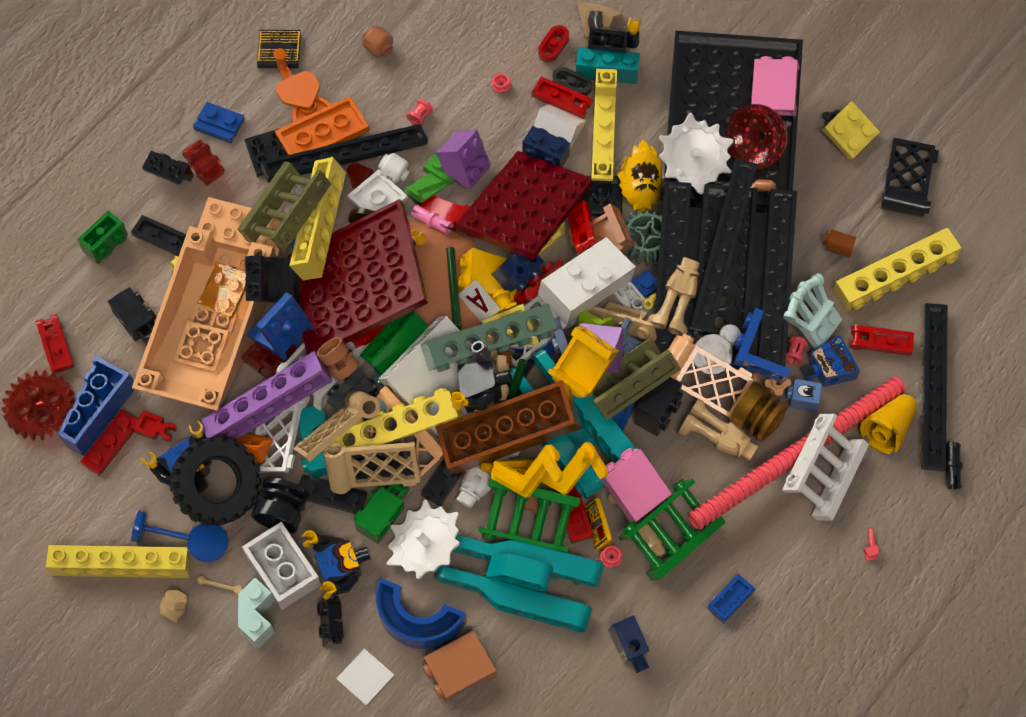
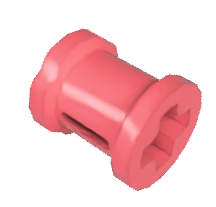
(419, 112)
(795, 350)

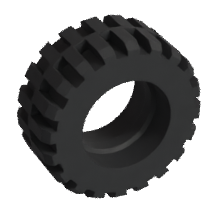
(246, 481)

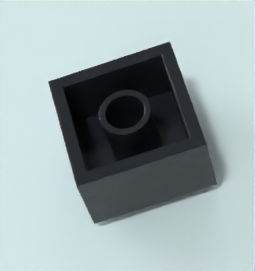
(658, 405)

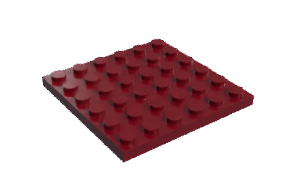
(365, 280)

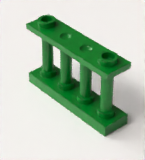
(545, 499)
(676, 552)

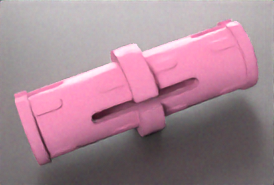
(432, 219)

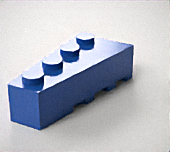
(95, 405)

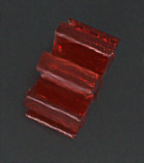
(203, 162)

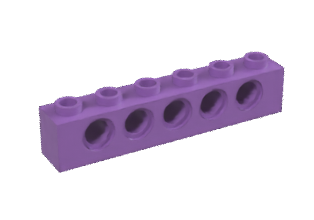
(268, 399)

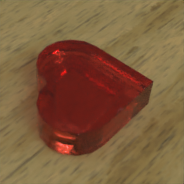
(358, 174)

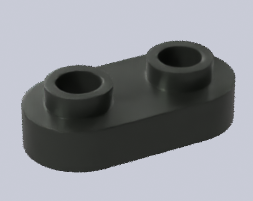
(573, 80)

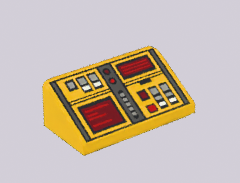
(599, 525)

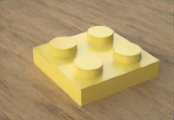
(850, 130)

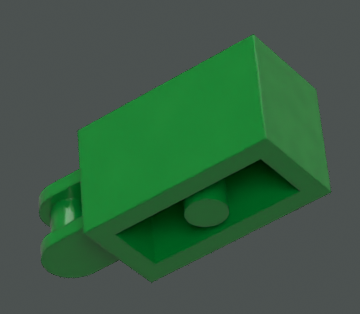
(381, 512)

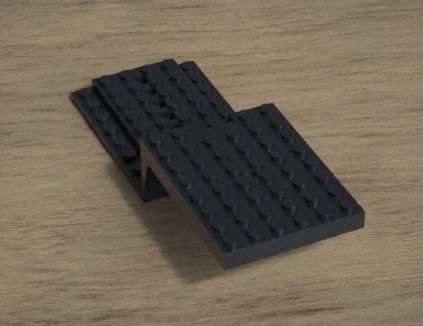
(712, 82)

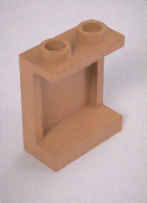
(611, 226)
(458, 666)

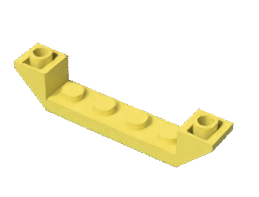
(604, 125)

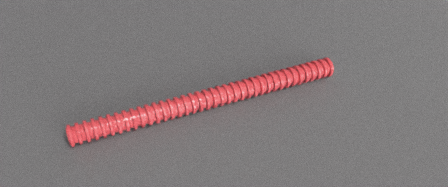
(786, 459)

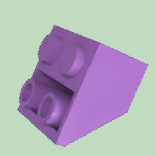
(464, 157)

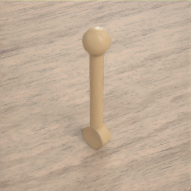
(201, 580)

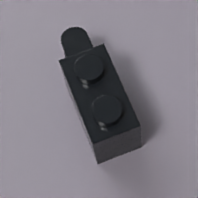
(133, 315)

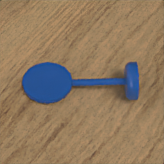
(203, 541)

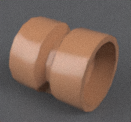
(338, 359)

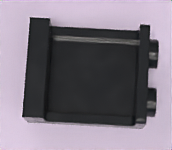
(270, 279)

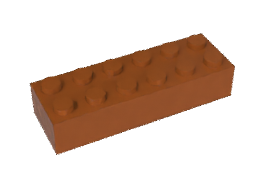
(508, 427)

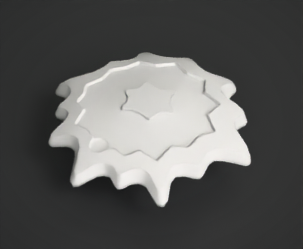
(695, 153)
(424, 540)

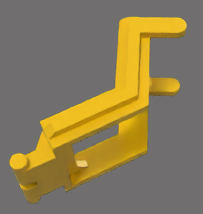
(526, 474)

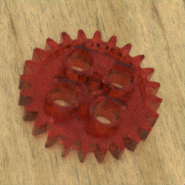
(38, 405)

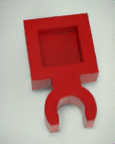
(152, 426)

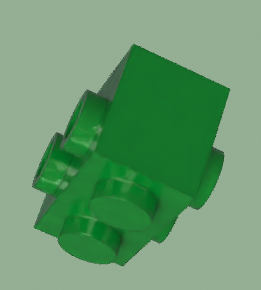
(102, 237)

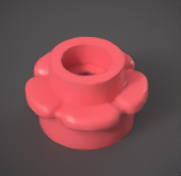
(501, 78)
(611, 550)

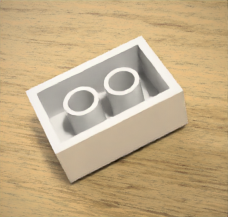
(281, 565)

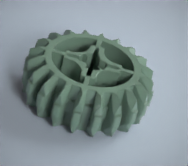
(648, 250)

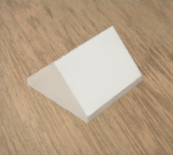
(559, 122)

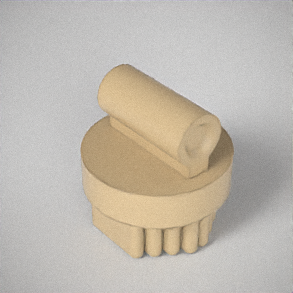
(173, 605)

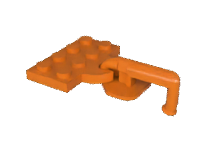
(314, 118)

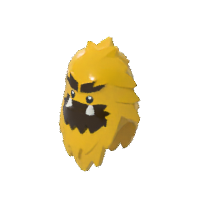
(641, 177)

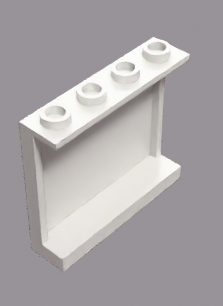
(410, 373)

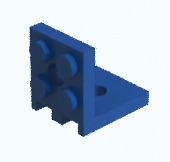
(281, 326)
(752, 362)

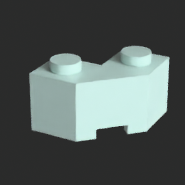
(251, 604)

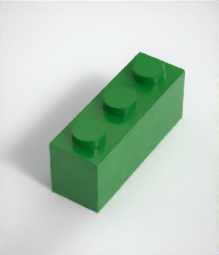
(393, 341)

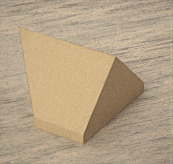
(610, 16)

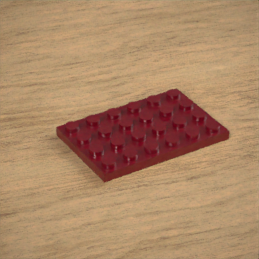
(524, 205)

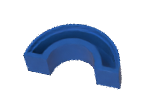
(412, 630)

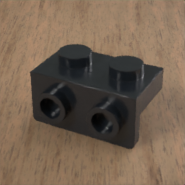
(167, 168)
(354, 381)

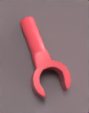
(872, 551)

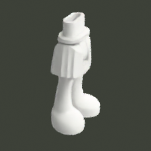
(476, 484)

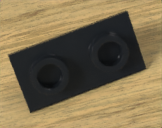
(328, 629)

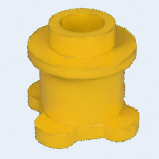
(503, 300)

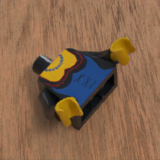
(166, 461)
(336, 562)

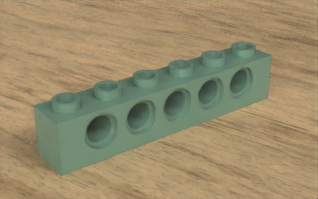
(540, 317)

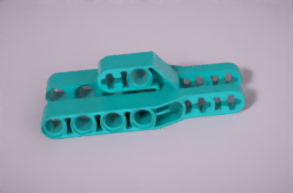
(605, 433)
(530, 568)

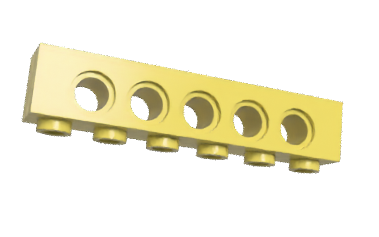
(315, 235)
(940, 242)
(405, 426)
(118, 561)

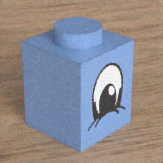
(804, 395)

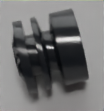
(280, 503)

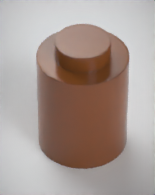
(839, 242)

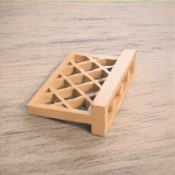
(425, 437)

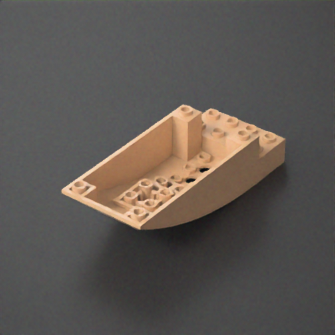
(192, 347)

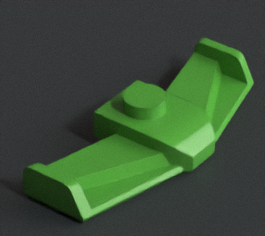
(431, 183)

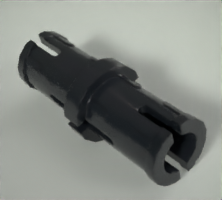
(953, 466)

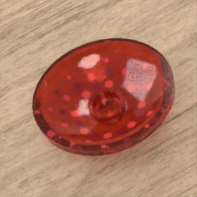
(745, 130)

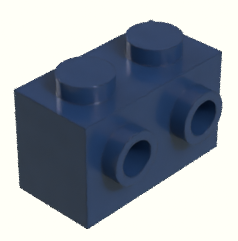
(545, 146)
(516, 270)

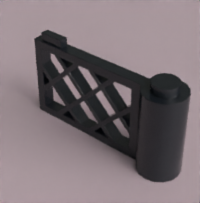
(905, 198)

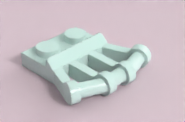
(824, 317)

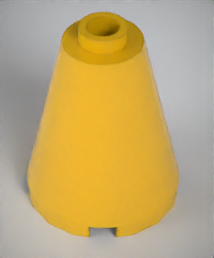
(889, 424)

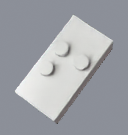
(586, 280)

